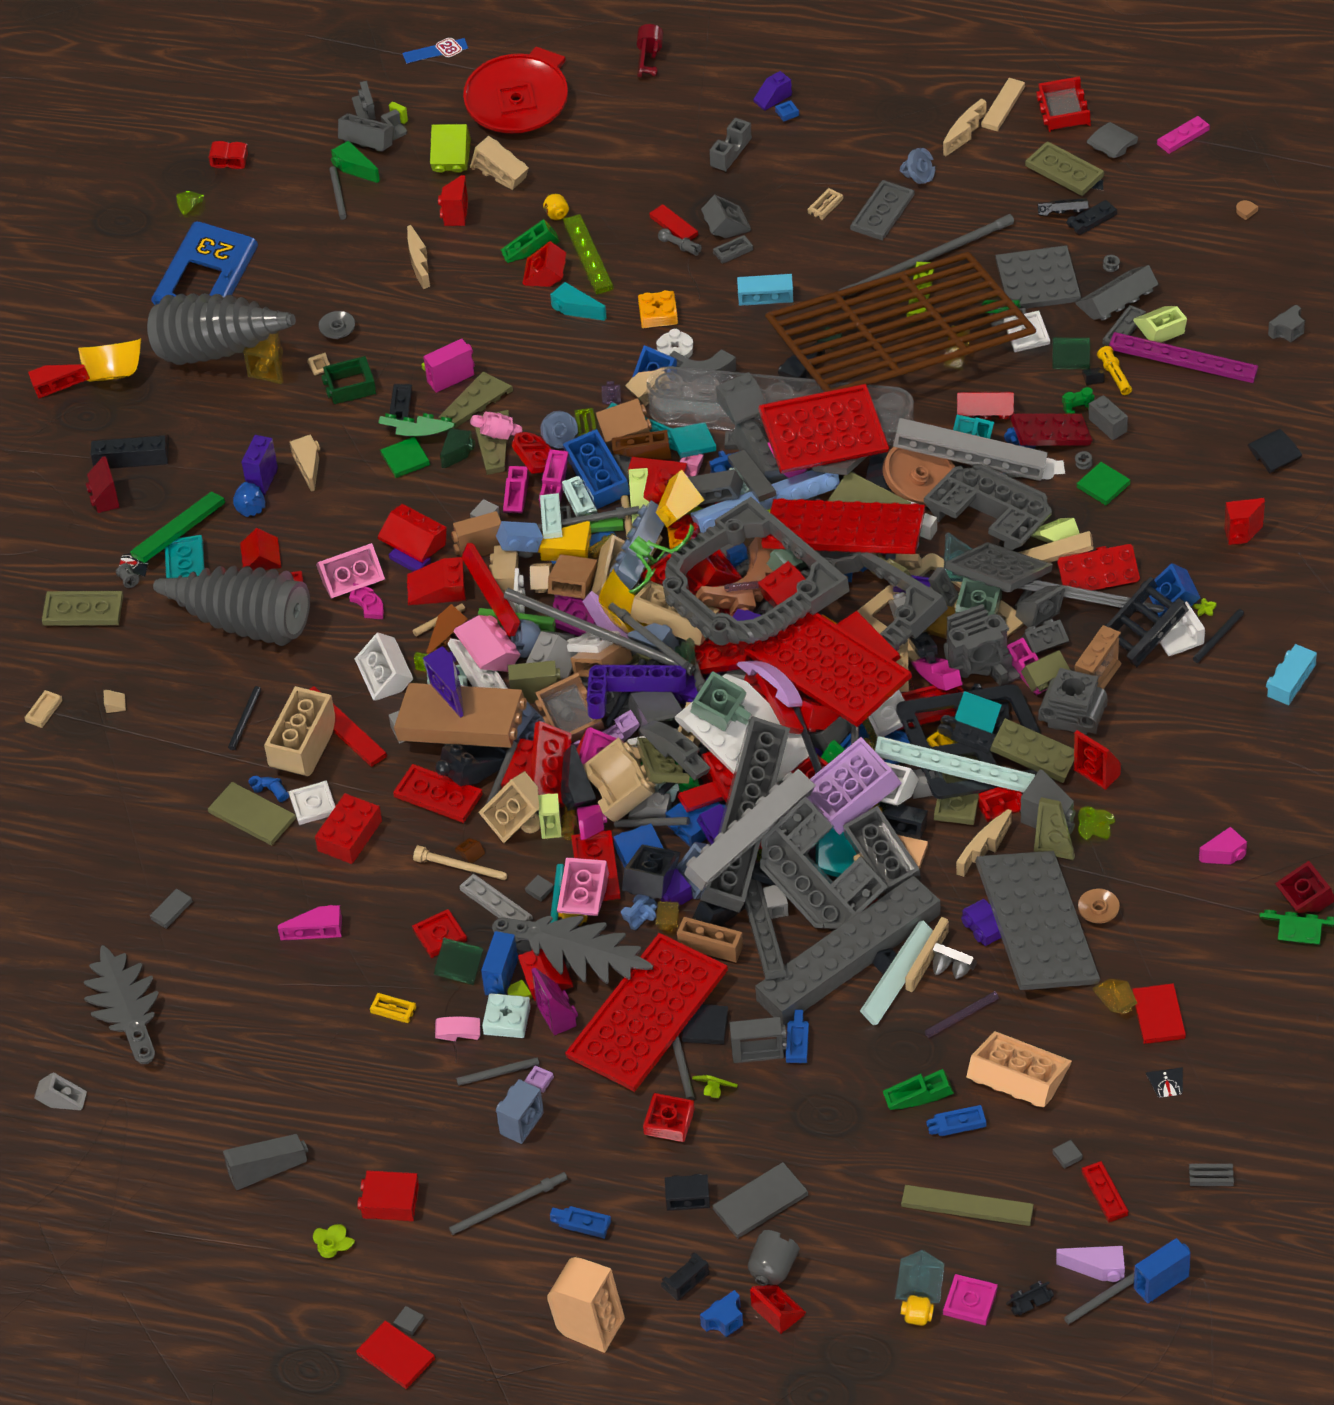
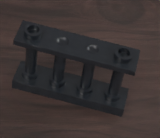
(1162, 626)

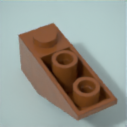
(444, 628)

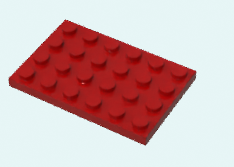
(823, 428)

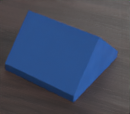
(652, 360)

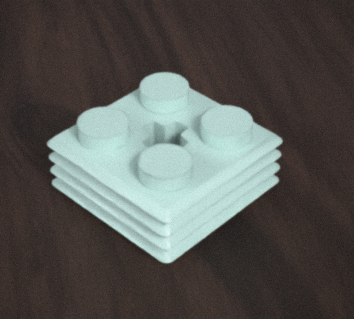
(506, 1015)

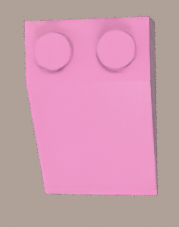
(583, 886)

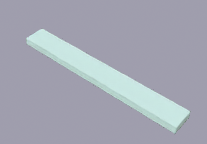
(953, 764)

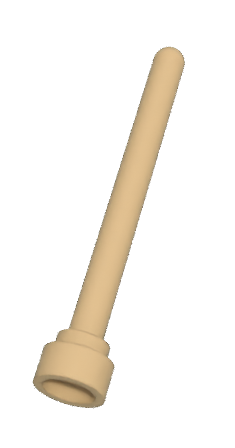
(422, 854)

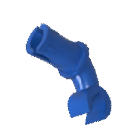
(272, 784)

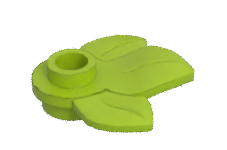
(332, 1240)

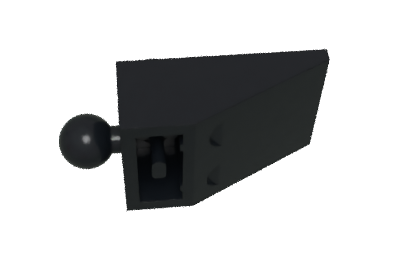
(469, 763)

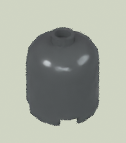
(772, 1258)

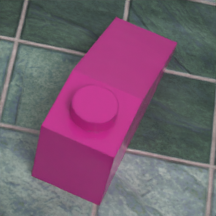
(314, 924)

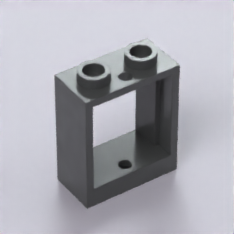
(758, 1049)

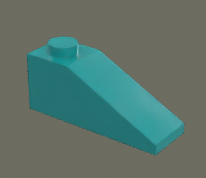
(576, 303)

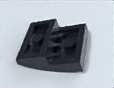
(1275, 450)

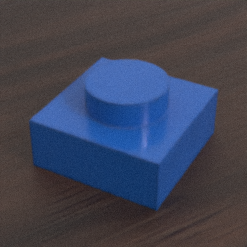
(787, 110)
(737, 554)

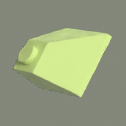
(1057, 530)

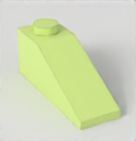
(637, 484)

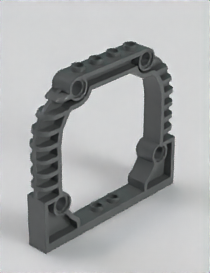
(733, 527)
(921, 602)

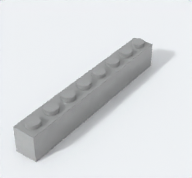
(970, 449)
(749, 829)

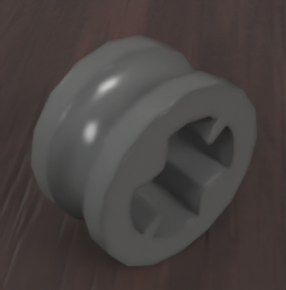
(1111, 267)
(1083, 455)

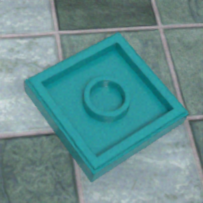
(692, 440)
(978, 712)

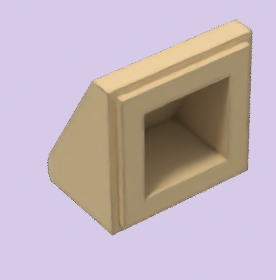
(317, 363)
(114, 701)

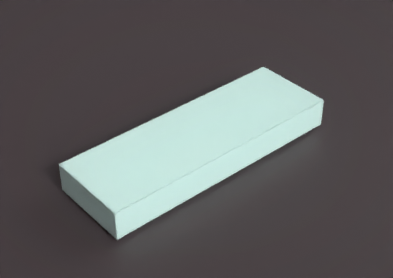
(551, 516)

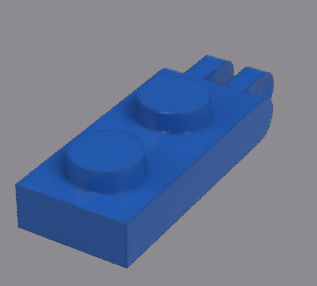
(957, 1121)

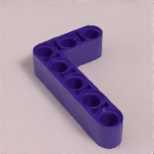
(630, 679)

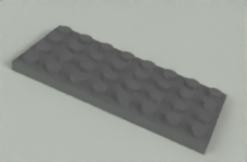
(1037, 920)

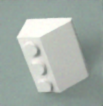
(383, 667)
(905, 789)

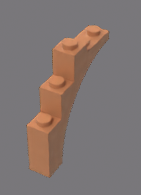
(745, 598)

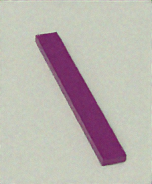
(1183, 357)

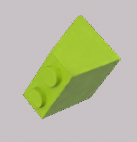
(449, 147)

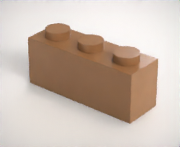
(710, 939)

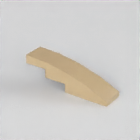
(961, 130)
(418, 257)
(987, 839)

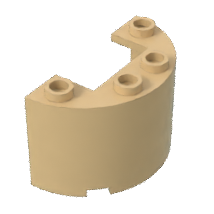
(619, 779)

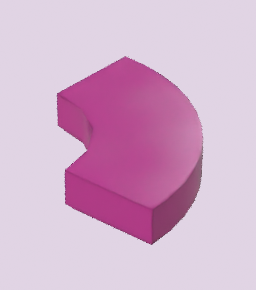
(368, 601)

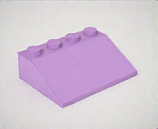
(852, 784)

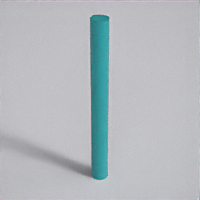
(556, 893)

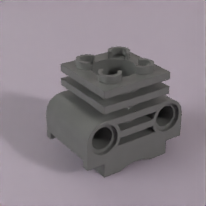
(976, 639)
(1073, 702)

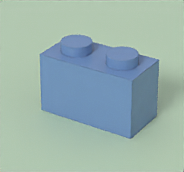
(519, 536)

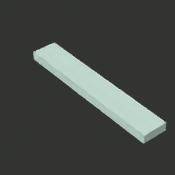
(895, 975)

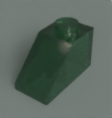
(456, 447)

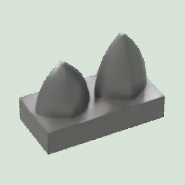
(961, 962)

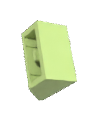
(1162, 323)

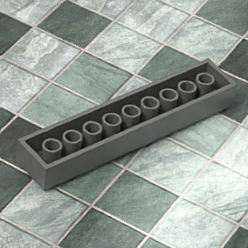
(753, 778)
(848, 950)

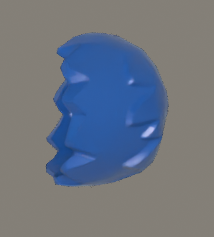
(249, 499)

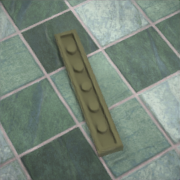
(967, 1205)

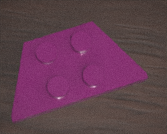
(574, 607)

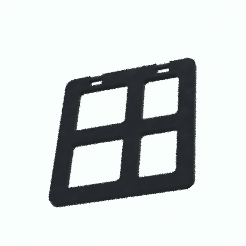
(939, 788)

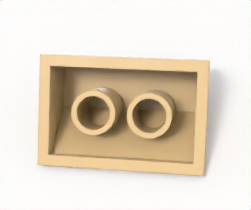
(511, 806)

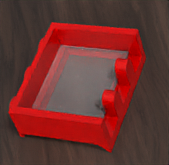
(1063, 103)

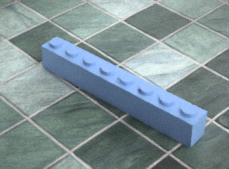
(797, 487)

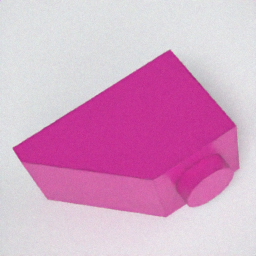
(590, 820)
(1224, 848)

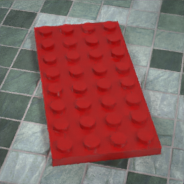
(850, 525)
(832, 666)
(646, 1012)

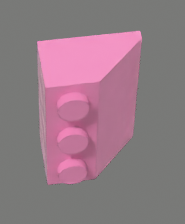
(355, 566)
(487, 643)

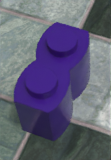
(982, 922)

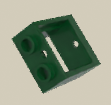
(347, 369)

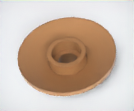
(1098, 899)

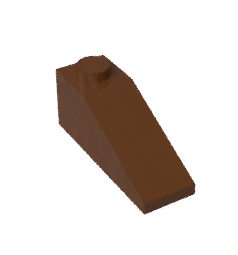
(645, 445)

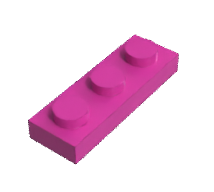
(1183, 134)

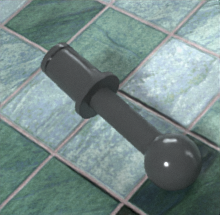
(685, 244)

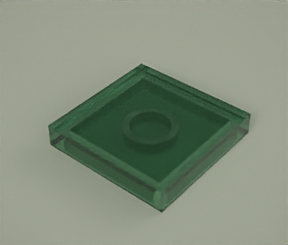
(1071, 353)
(458, 961)

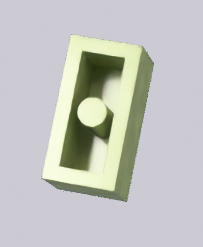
(550, 816)

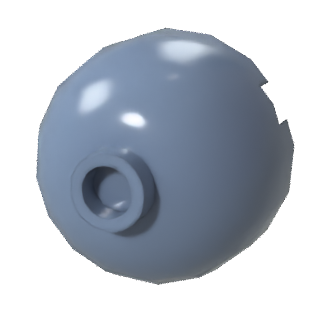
(526, 637)

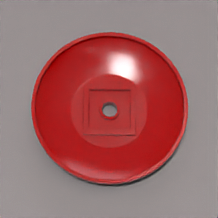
(510, 76)

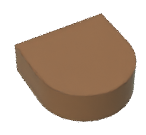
(1246, 209)

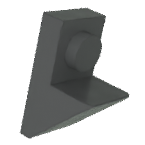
(942, 584)

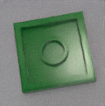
(405, 457)
(1103, 483)

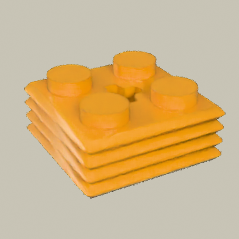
(657, 309)

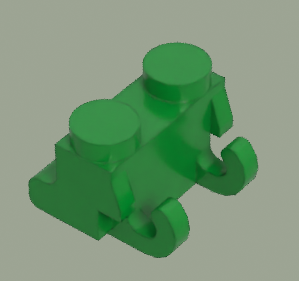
(1072, 399)

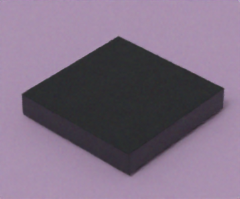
(707, 1025)

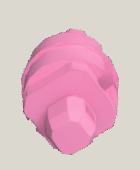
(495, 425)

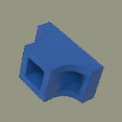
(723, 1315)

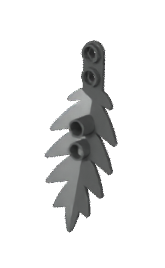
(576, 945)
(124, 1001)

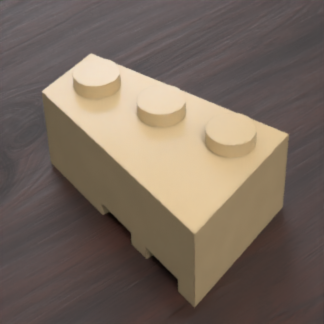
(499, 163)

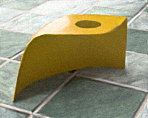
(111, 361)
(617, 592)

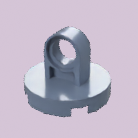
(918, 166)
(558, 428)

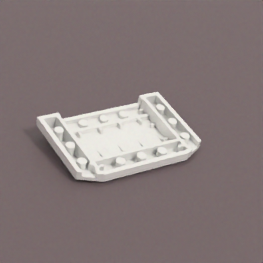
(727, 744)

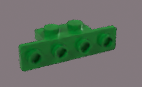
(1298, 928)

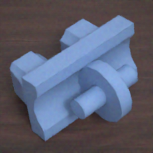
(643, 909)

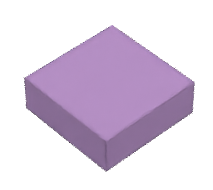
(539, 1078)

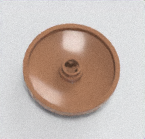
(914, 473)

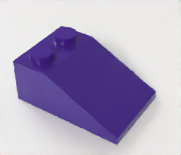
(444, 677)

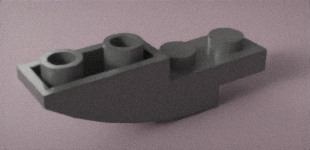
(678, 746)

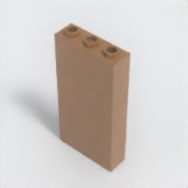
(488, 717)

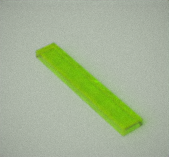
(588, 254)

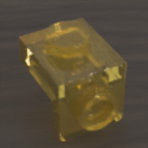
(667, 915)

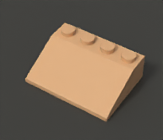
(1018, 1069)

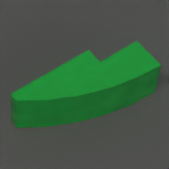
(918, 1090)

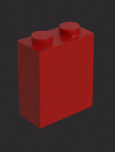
(389, 1195)

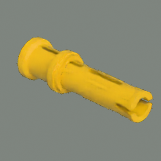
(1107, 359)

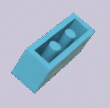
(765, 289)
(1291, 674)

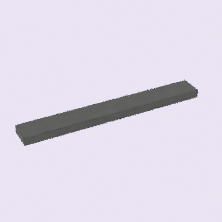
(763, 932)

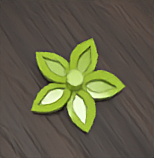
(1205, 607)

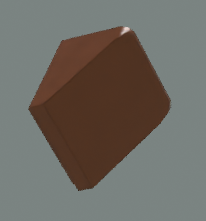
(470, 850)

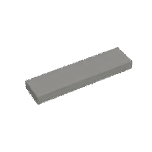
(493, 899)

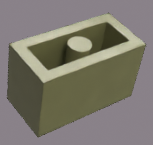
(1043, 670)

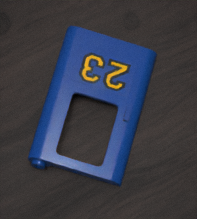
(210, 248)

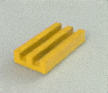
(392, 1011)

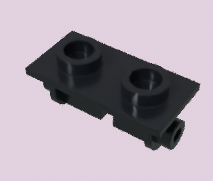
(1037, 1293)

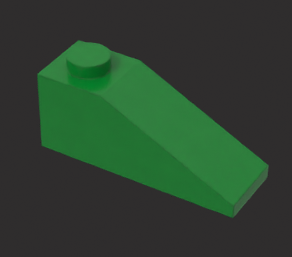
(353, 162)
(530, 242)

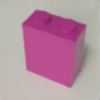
(449, 365)

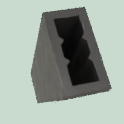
(263, 1159)

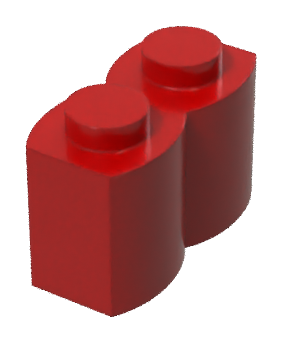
(228, 155)

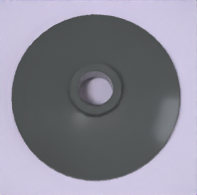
(336, 324)

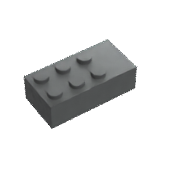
(881, 848)

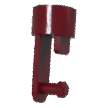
(648, 41)

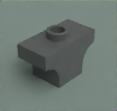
(1287, 325)

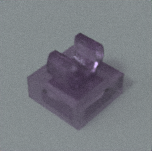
(611, 393)

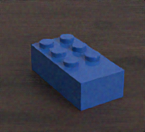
(596, 468)

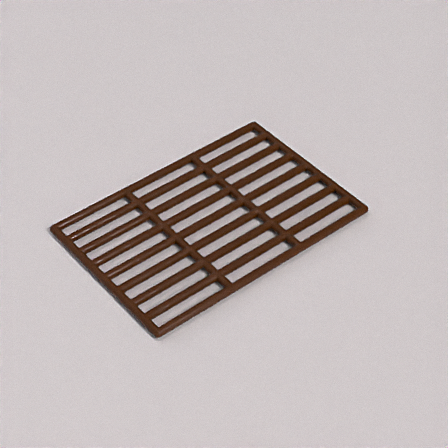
(877, 342)

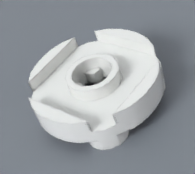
(675, 338)

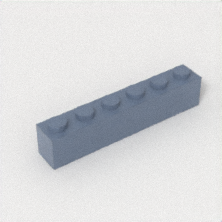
(646, 526)

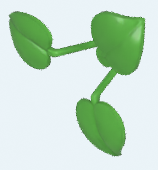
(643, 549)

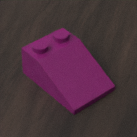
(553, 1003)

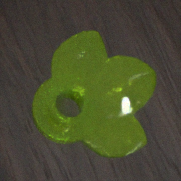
(1096, 824)

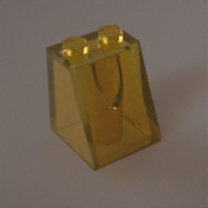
(265, 360)

